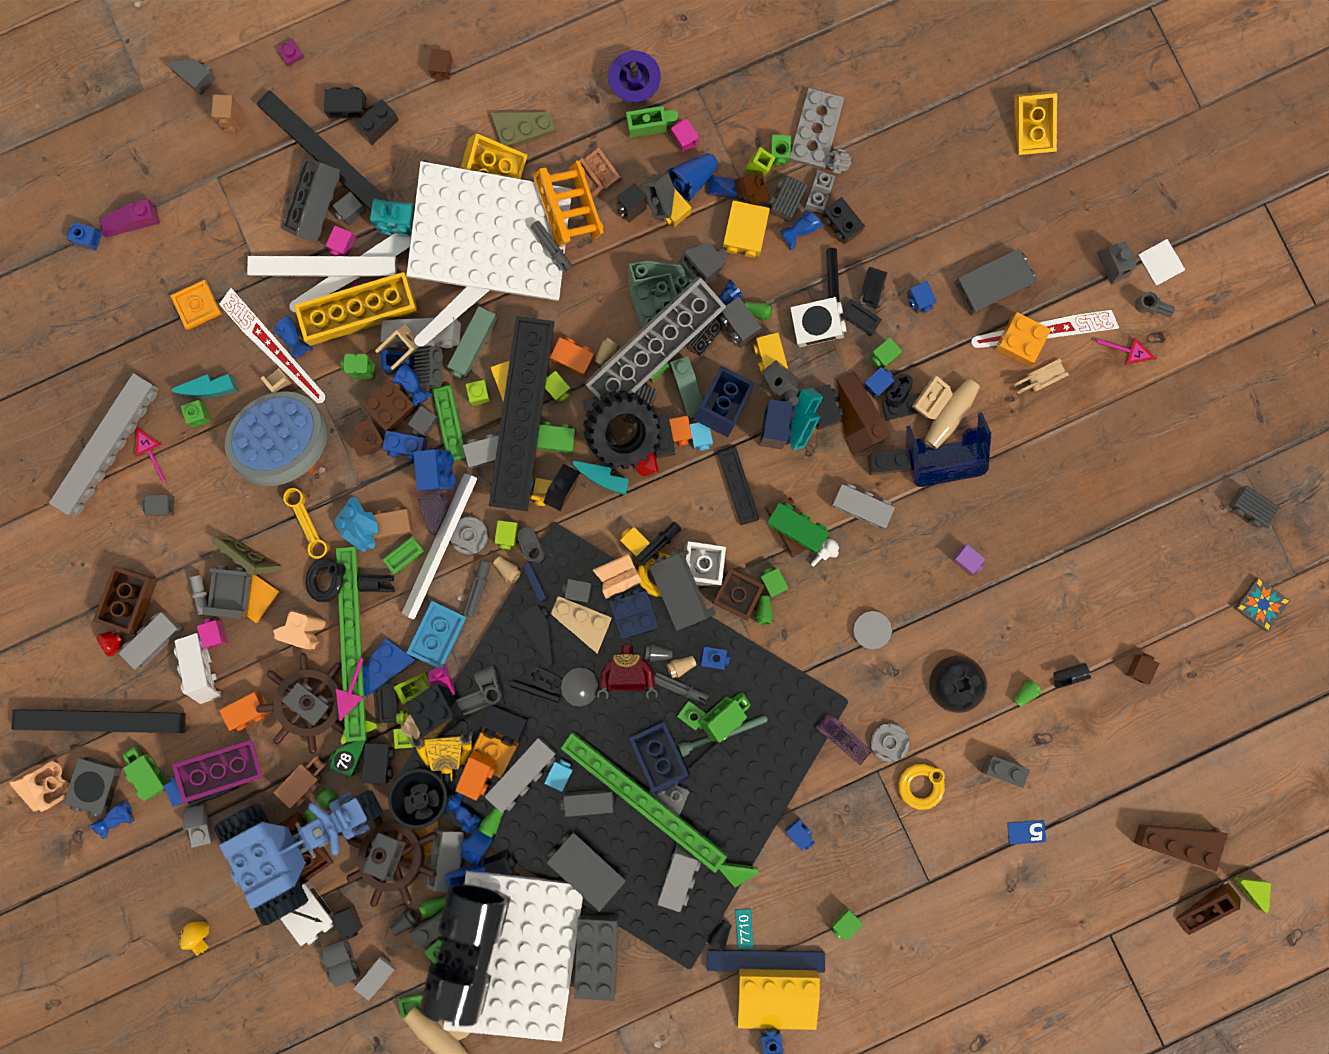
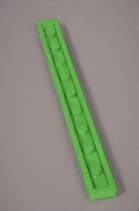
(351, 642)
(644, 802)

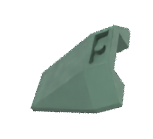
(654, 286)

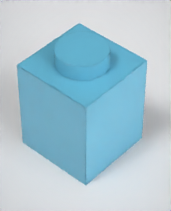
(701, 437)
(559, 775)

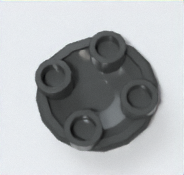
(579, 686)

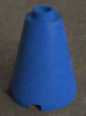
(692, 175)

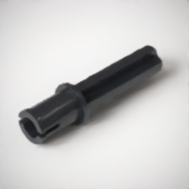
(658, 543)

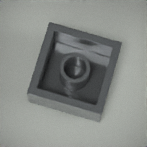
(739, 323)

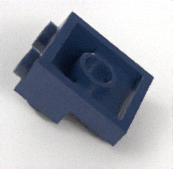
(633, 613)

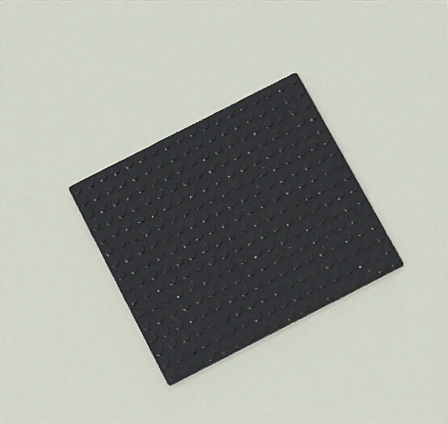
(731, 808)

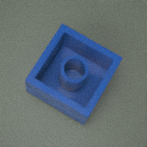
(434, 470)

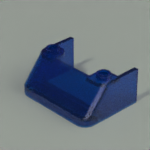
(951, 460)

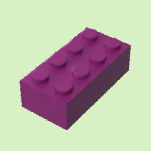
(217, 771)

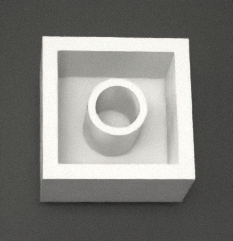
(706, 563)

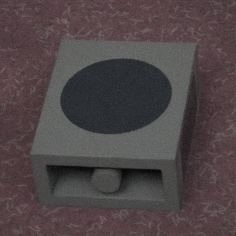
(92, 786)

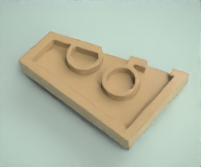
(582, 621)

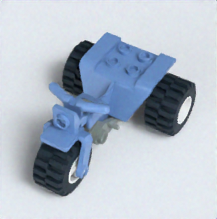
(270, 859)

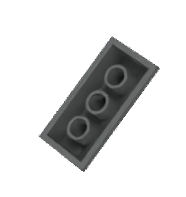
(310, 199)

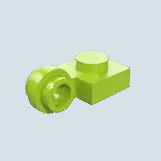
(400, 739)

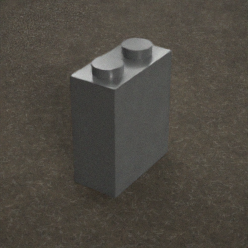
(588, 802)

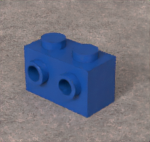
(402, 444)

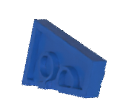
(384, 665)

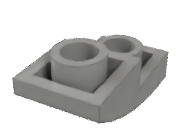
(820, 192)
(374, 978)

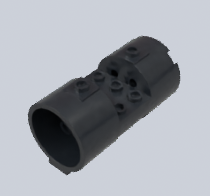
(459, 979)

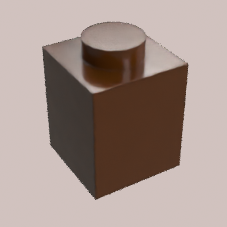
(440, 64)
(1143, 668)

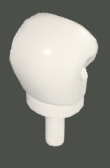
(828, 549)

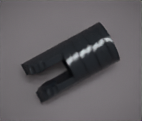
(371, 583)
(1071, 675)

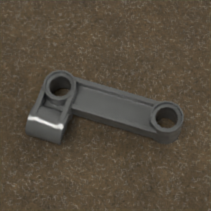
(486, 681)

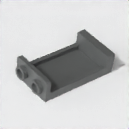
(995, 281)
(680, 590)
(585, 871)

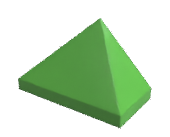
(738, 873)

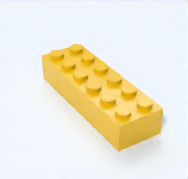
(356, 308)

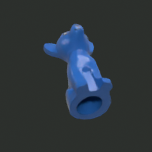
(803, 226)
(729, 294)
(288, 332)
(410, 382)
(117, 815)
(467, 820)

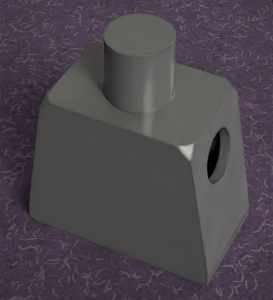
(704, 261)
(1117, 262)
(790, 386)

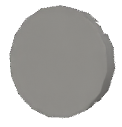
(469, 536)
(872, 630)
(889, 742)

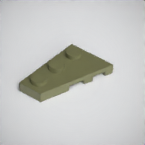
(522, 127)
(240, 555)

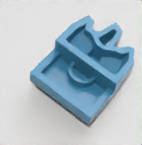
(356, 525)

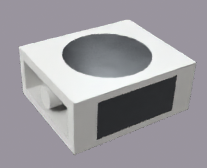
(818, 322)
(310, 918)

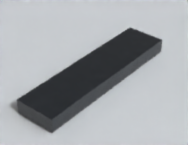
(738, 486)

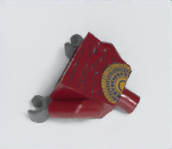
(627, 673)

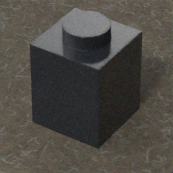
(347, 922)

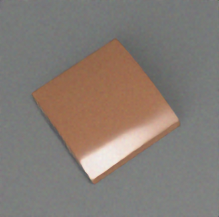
(599, 172)

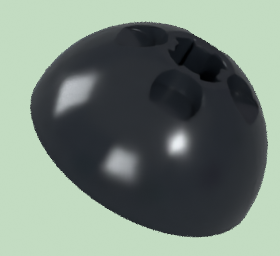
(949, 678)
(409, 793)

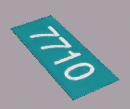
(744, 929)

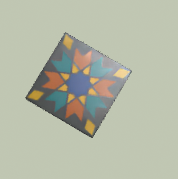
(1262, 604)

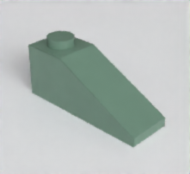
(687, 385)

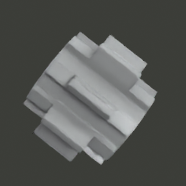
(838, 161)

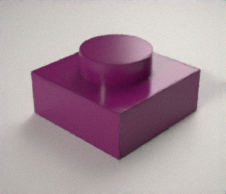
(290, 52)

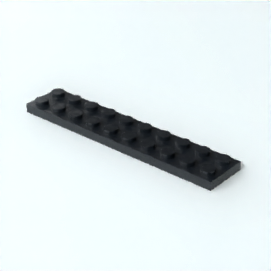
(521, 413)

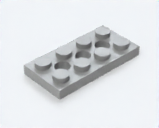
(828, 123)

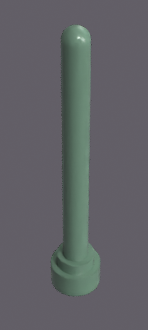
(687, 748)

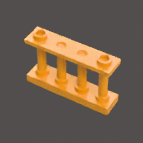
(551, 207)

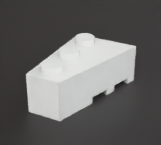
(195, 669)

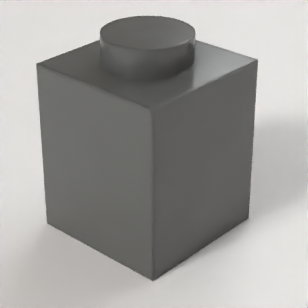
(348, 209)
(423, 422)
(158, 505)
(577, 590)

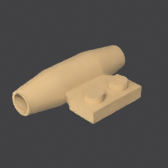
(944, 407)
(433, 1035)

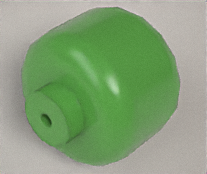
(325, 797)

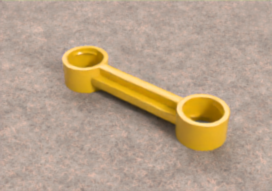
(306, 523)

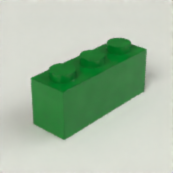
(798, 527)

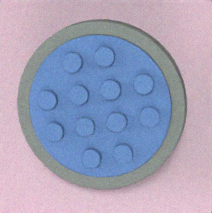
(276, 438)

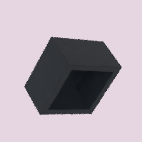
(435, 711)

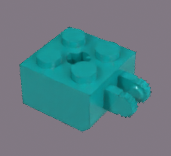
(392, 217)

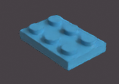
(436, 635)

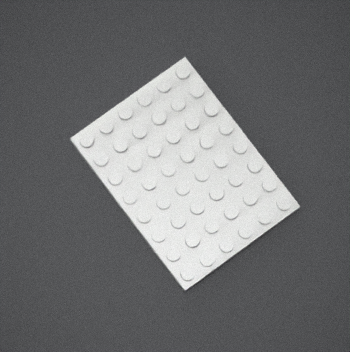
(479, 233)
(531, 959)

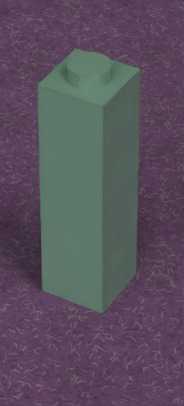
(472, 343)

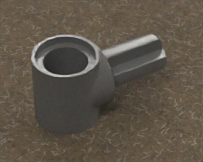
(1155, 305)

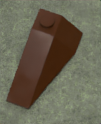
(860, 417)

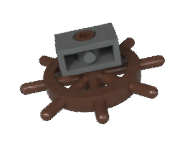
(304, 703)
(382, 854)

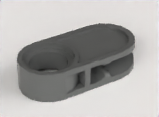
(528, 541)

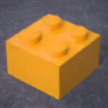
(1022, 339)

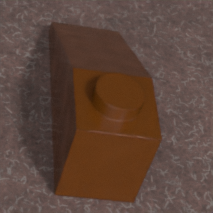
(1210, 909)

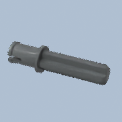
(551, 246)
(477, 588)
(681, 688)

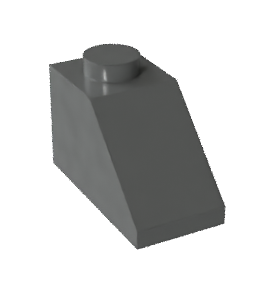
(193, 73)
(659, 194)

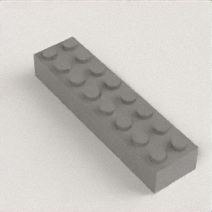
(657, 341)

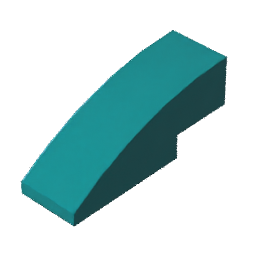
(207, 387)
(805, 418)
(602, 477)

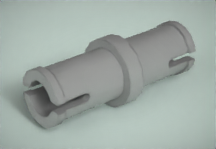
(199, 593)

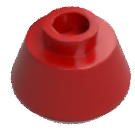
(109, 643)

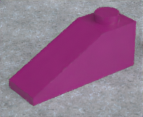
(130, 218)

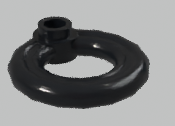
(335, 569)

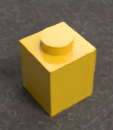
(634, 541)

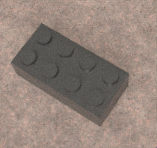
(596, 956)

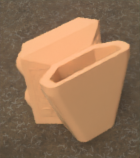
(618, 576)
(300, 629)
(41, 786)

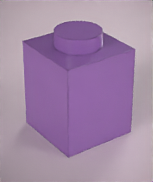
(969, 560)

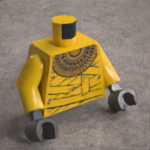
(444, 753)

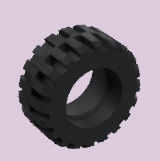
(642, 442)

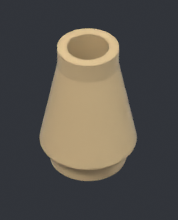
(606, 351)
(508, 570)
(680, 666)

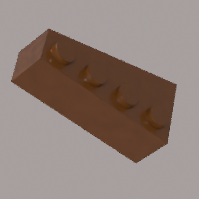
(1191, 845)

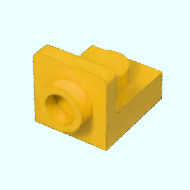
(539, 491)

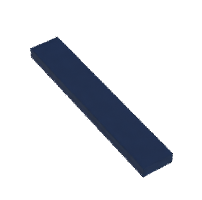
(765, 959)

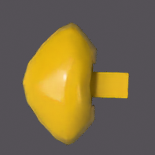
(192, 937)

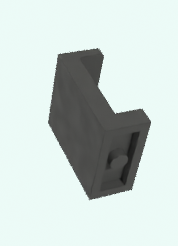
(229, 593)

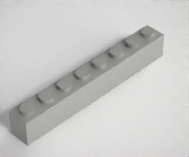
(104, 446)

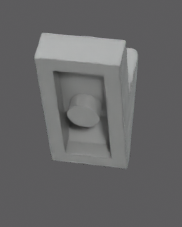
(198, 825)

